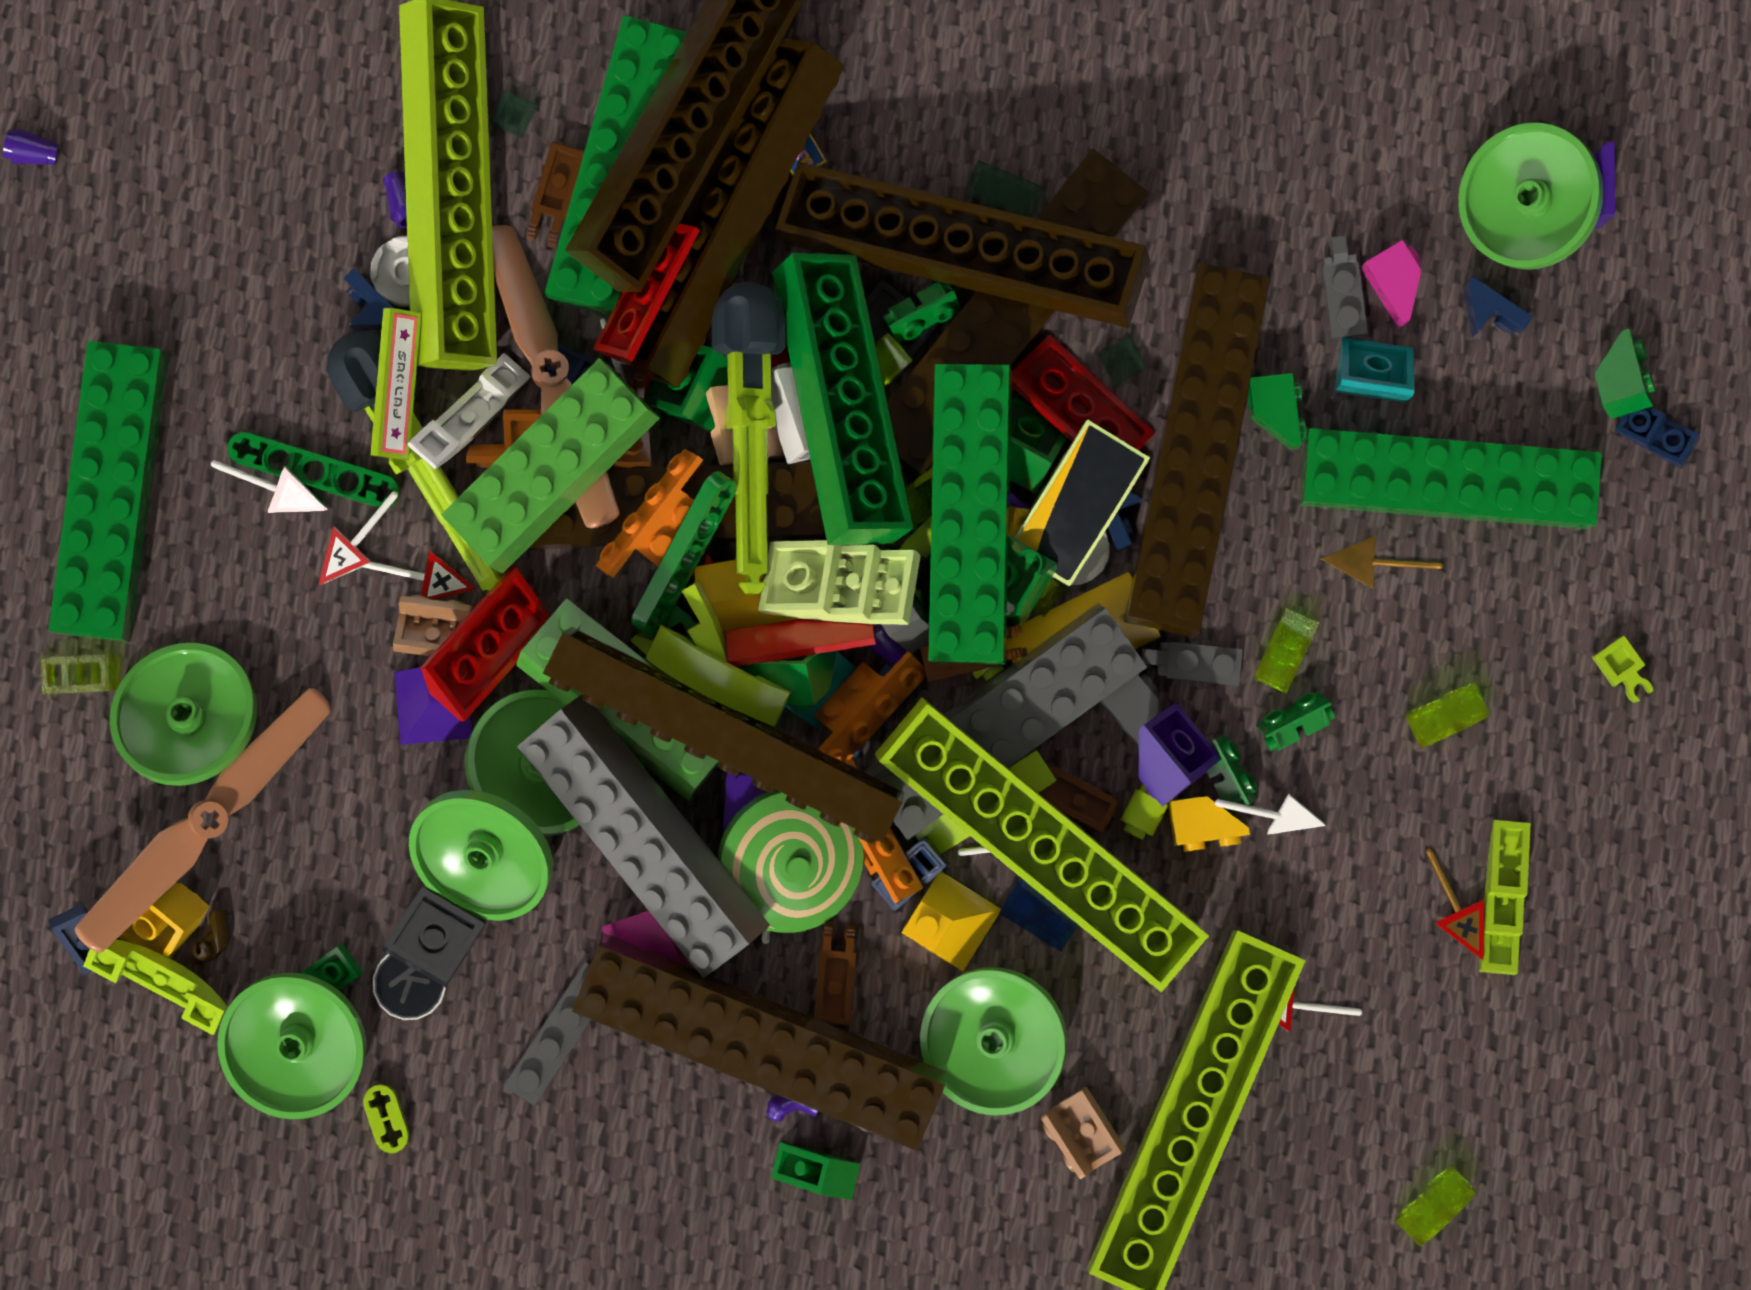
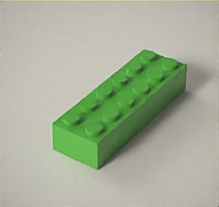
(550, 466)
(664, 759)

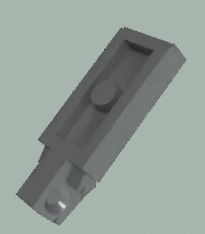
(1343, 292)
(1196, 662)

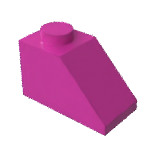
(1395, 280)

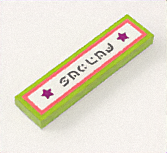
(395, 383)

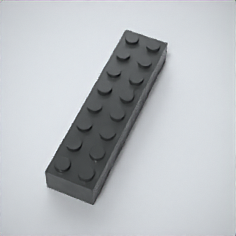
(1033, 700)
(643, 835)

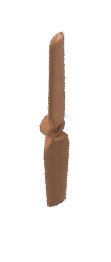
(539, 342)
(179, 845)

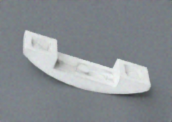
(470, 413)

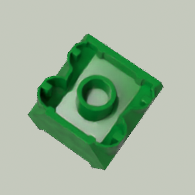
(1027, 579)

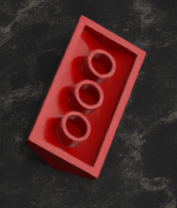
(637, 310)
(1069, 400)
(794, 639)
(484, 645)

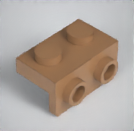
(426, 623)
(1082, 1133)

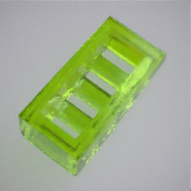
(103, 668)

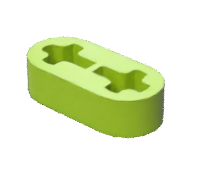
(395, 1115)

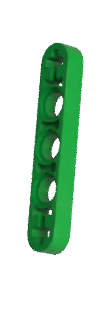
(300, 458)
(684, 553)

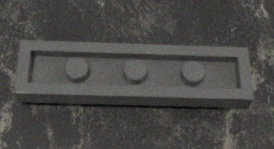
(550, 1045)

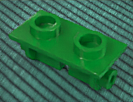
(908, 321)
(1310, 711)
(1236, 784)

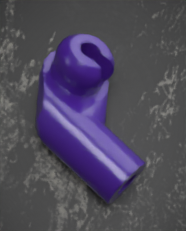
(780, 1106)

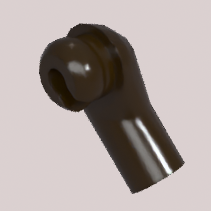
(216, 940)

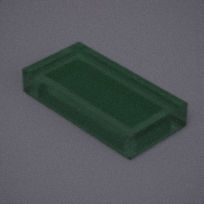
(1003, 190)

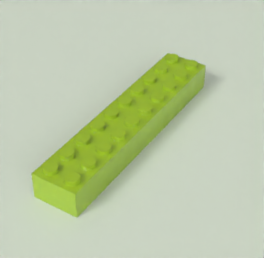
(448, 183)
(1041, 844)
(1195, 1114)

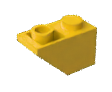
(1200, 821)

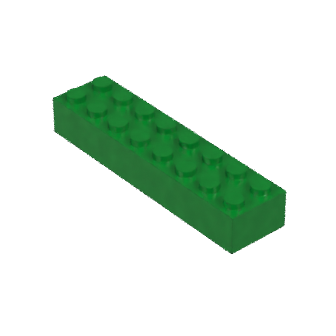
(633, 74)
(842, 400)
(1450, 478)
(108, 491)
(970, 514)

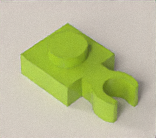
(1620, 664)

